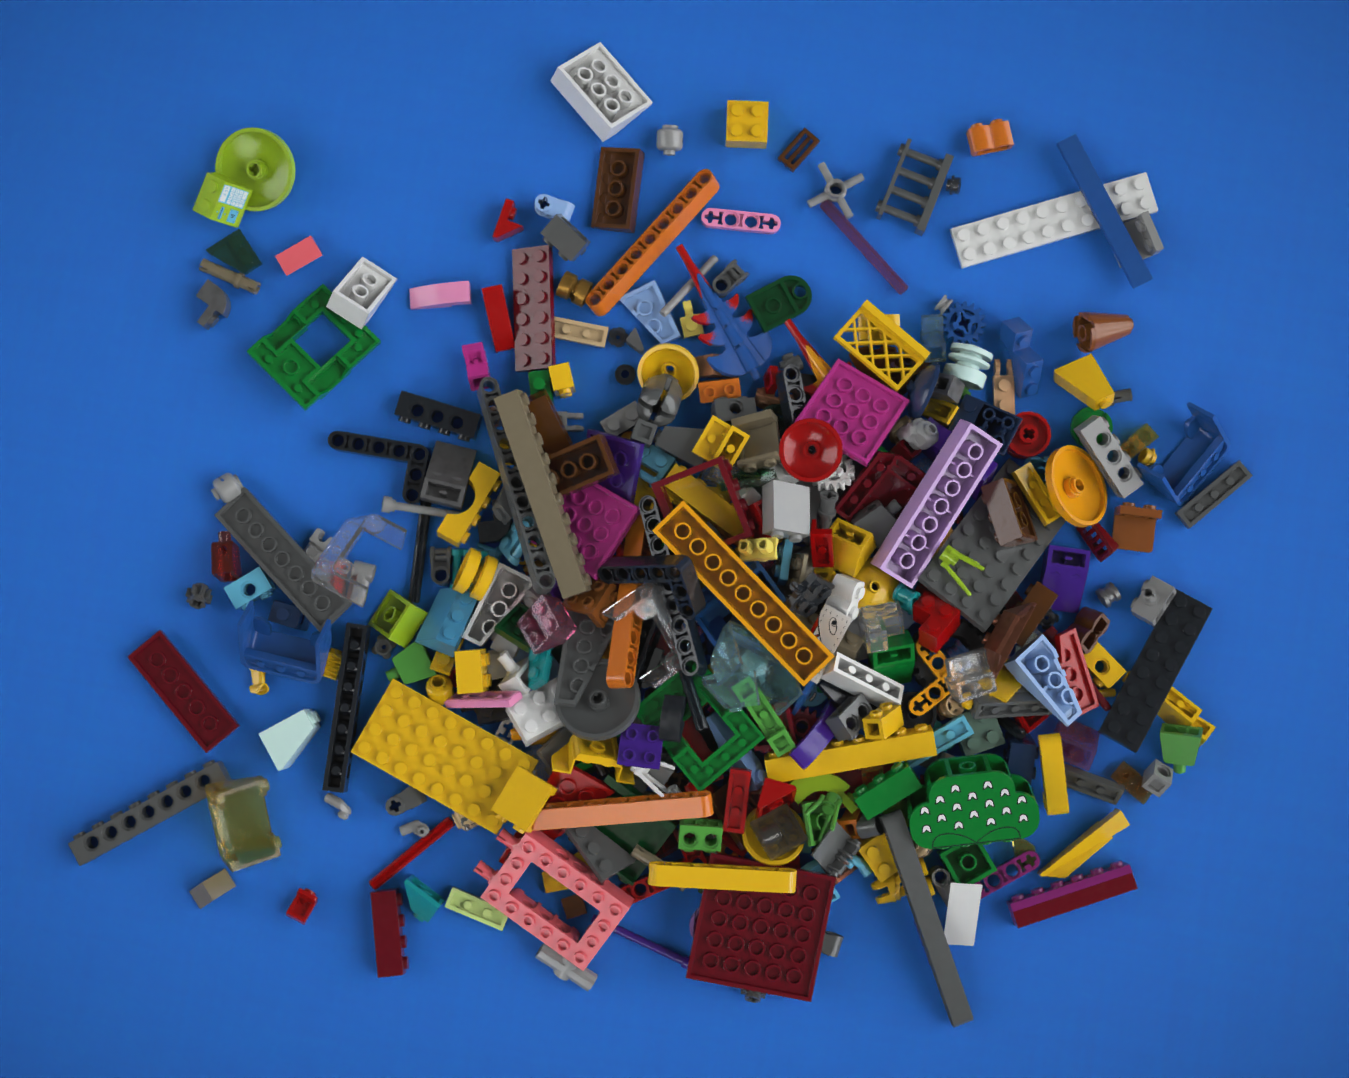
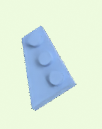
(646, 306)

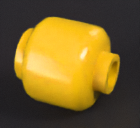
(439, 688)

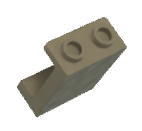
(764, 440)

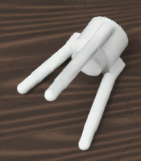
(649, 780)

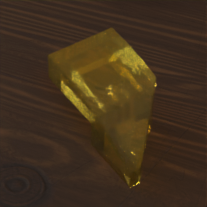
(1020, 846)

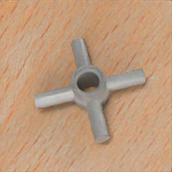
(839, 198)

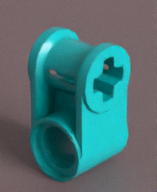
(906, 597)

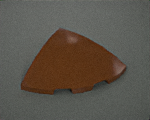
(893, 363)

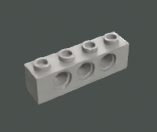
(1087, 434)

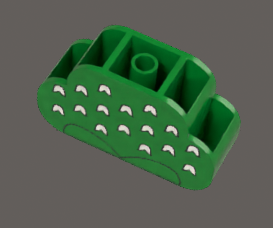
(971, 803)

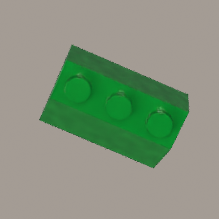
(886, 789)

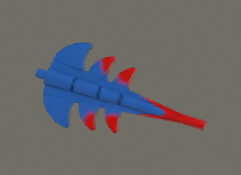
(741, 352)

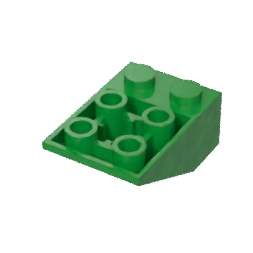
(897, 661)

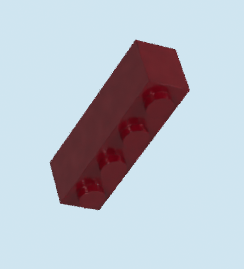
(388, 932)

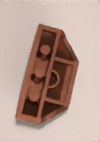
(1005, 634)

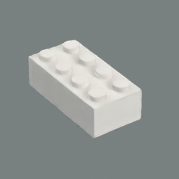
(536, 714)

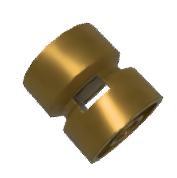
(573, 288)

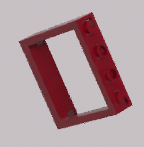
(732, 485)

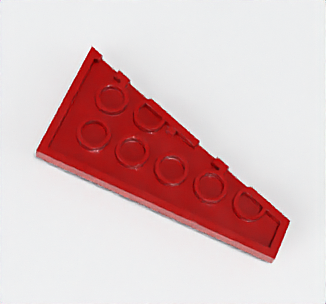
(571, 787)

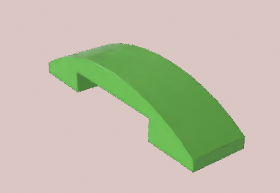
(771, 726)

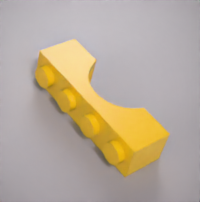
(456, 526)

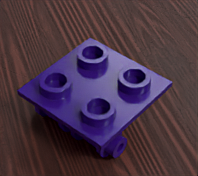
(640, 747)

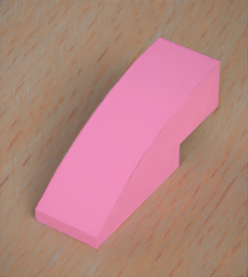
(440, 295)

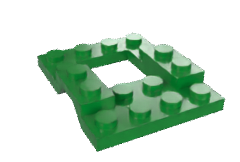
(294, 368)
(697, 771)

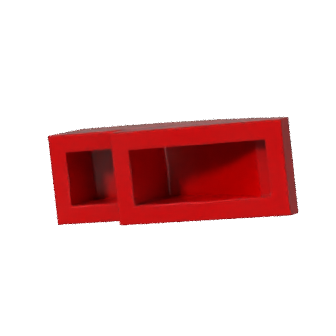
(498, 318)

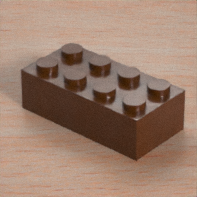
(583, 465)

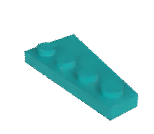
(539, 668)

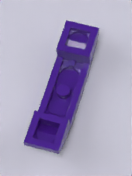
(815, 740)

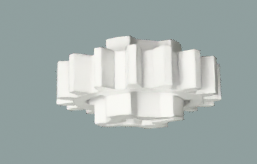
(838, 478)

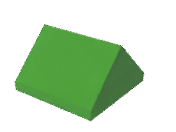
(813, 822)

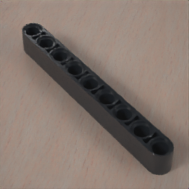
(691, 632)

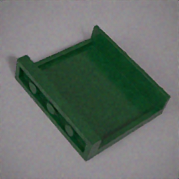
(645, 834)

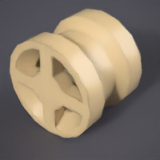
(955, 710)

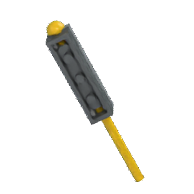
(1019, 705)

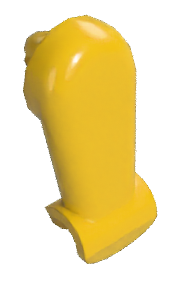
(258, 681)

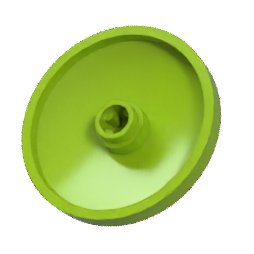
(260, 163)

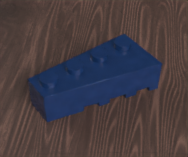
(1021, 756)

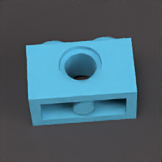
(238, 589)

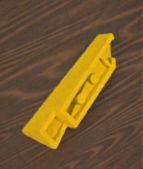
(1181, 711)
(1085, 845)

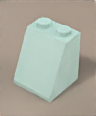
(290, 737)

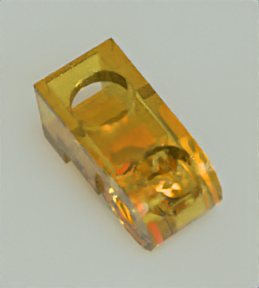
(1139, 440)

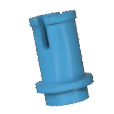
(492, 551)

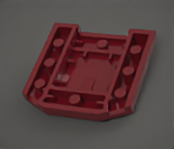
(885, 479)

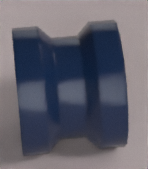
(957, 649)

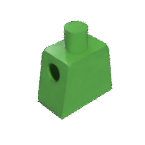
(411, 665)
(1180, 745)

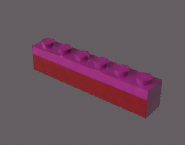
(1071, 894)

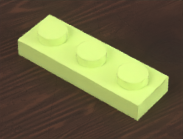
(475, 908)

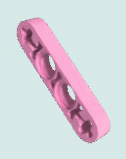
(740, 224)

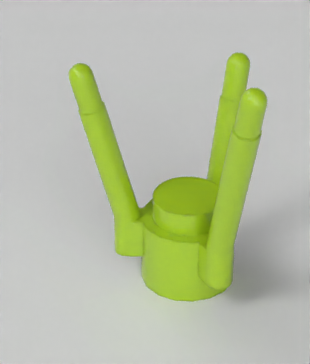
(951, 556)

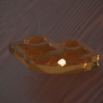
(1132, 781)

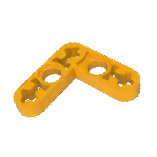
(939, 673)

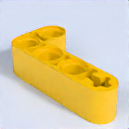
(1053, 774)

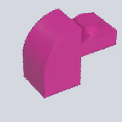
(476, 364)

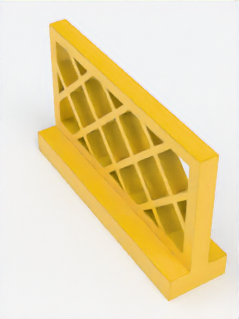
(895, 336)

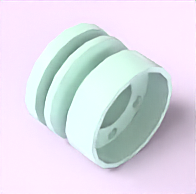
(968, 362)

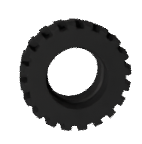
(966, 633)

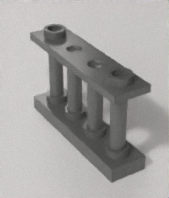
(926, 202)

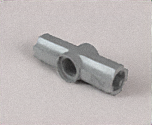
(565, 969)

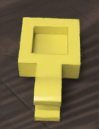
(688, 326)

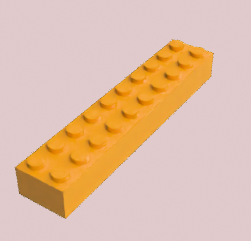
(744, 593)

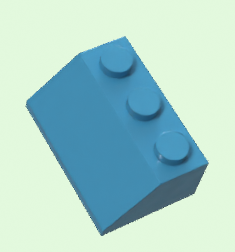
(447, 621)

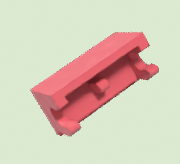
(298, 255)

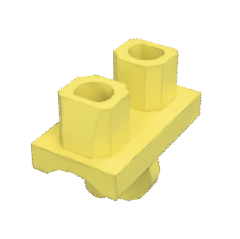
(758, 549)

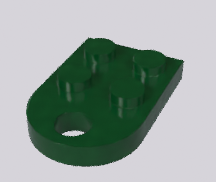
(778, 302)

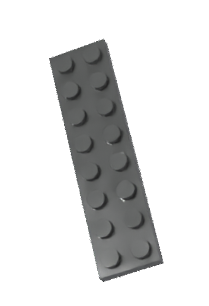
(280, 558)

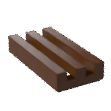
(787, 163)

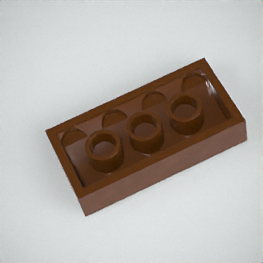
(617, 189)

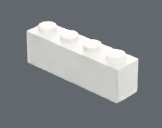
(860, 679)

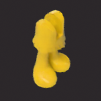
(895, 890)

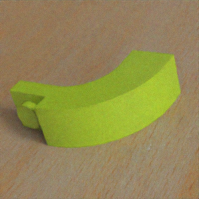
(827, 783)

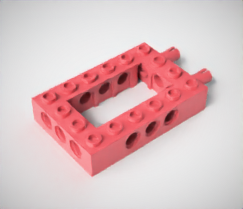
(569, 871)

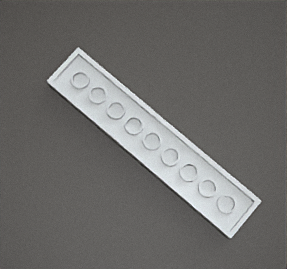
(1047, 222)

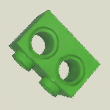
(700, 828)

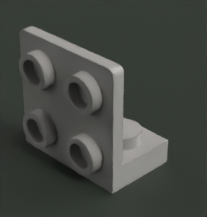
(1144, 235)

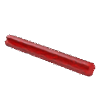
(411, 853)

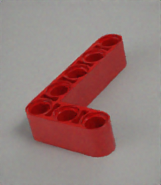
(651, 890)

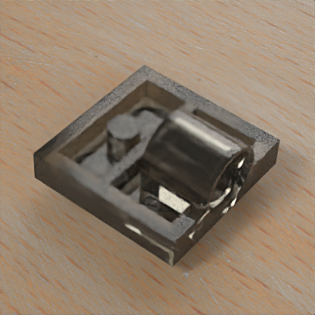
(778, 832)

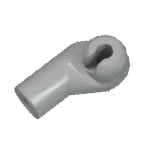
(338, 803)
(416, 826)

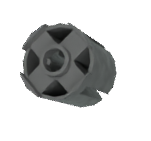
(665, 407)

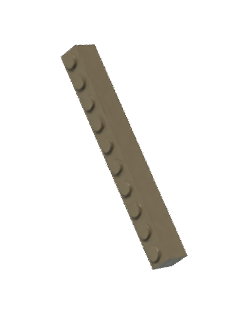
(542, 493)

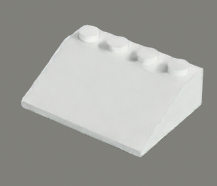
(600, 91)

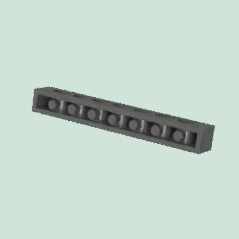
(86, 852)

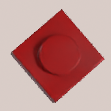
(769, 379)

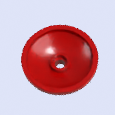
(795, 450)

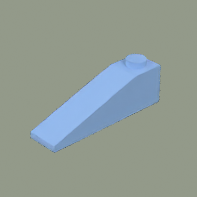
(1040, 673)

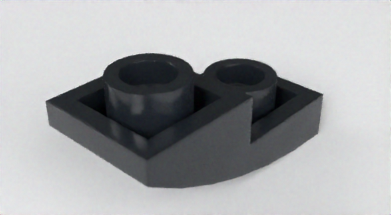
(672, 718)

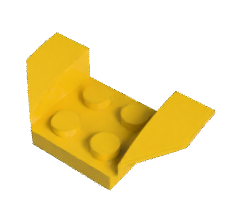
(597, 752)

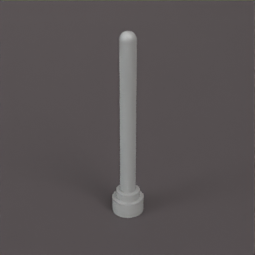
(391, 505)

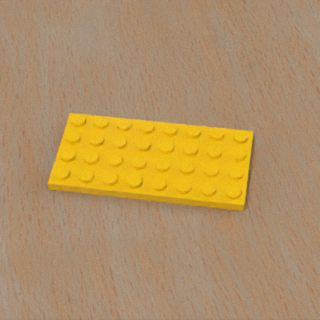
(440, 753)

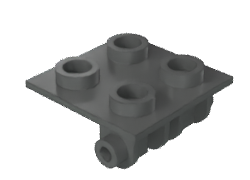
(835, 849)

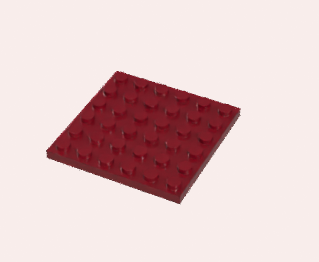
(762, 937)

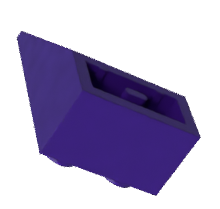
(1065, 574)

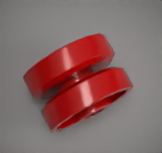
(1038, 436)

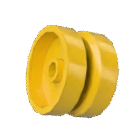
(474, 574)

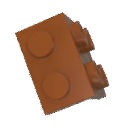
(1135, 526)
(594, 601)

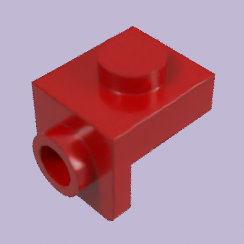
(302, 905)

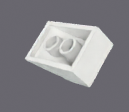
(361, 292)

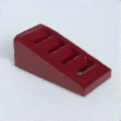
(1095, 547)

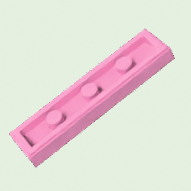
(485, 699)

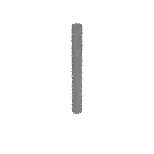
(687, 287)

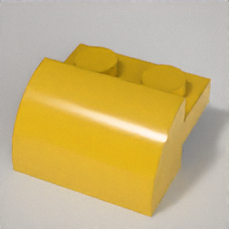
(719, 440)

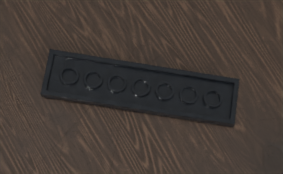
(1155, 671)

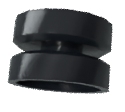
(928, 718)

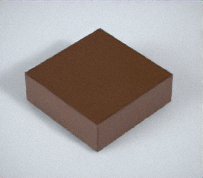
(573, 906)

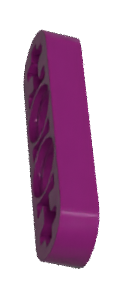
(1004, 877)

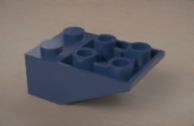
(988, 418)

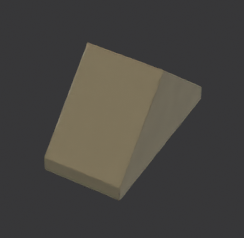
(212, 888)

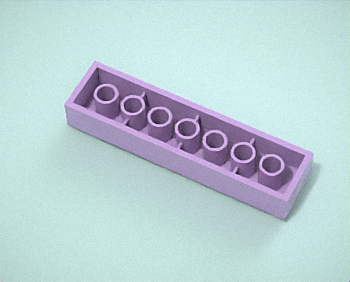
(936, 503)

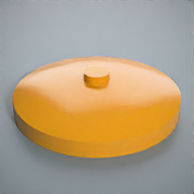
(1076, 486)

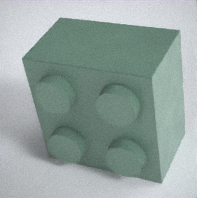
(986, 735)

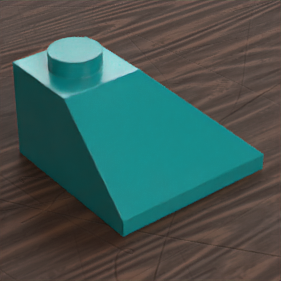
(422, 899)

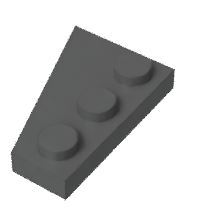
(599, 852)

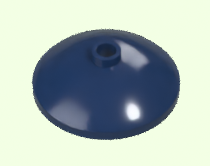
(921, 390)

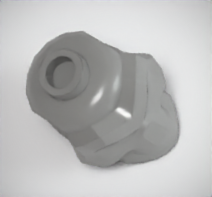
(919, 434)

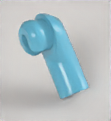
(861, 864)

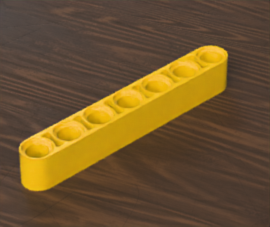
(722, 877)

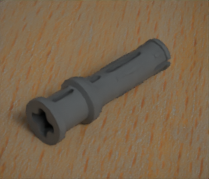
(827, 508)

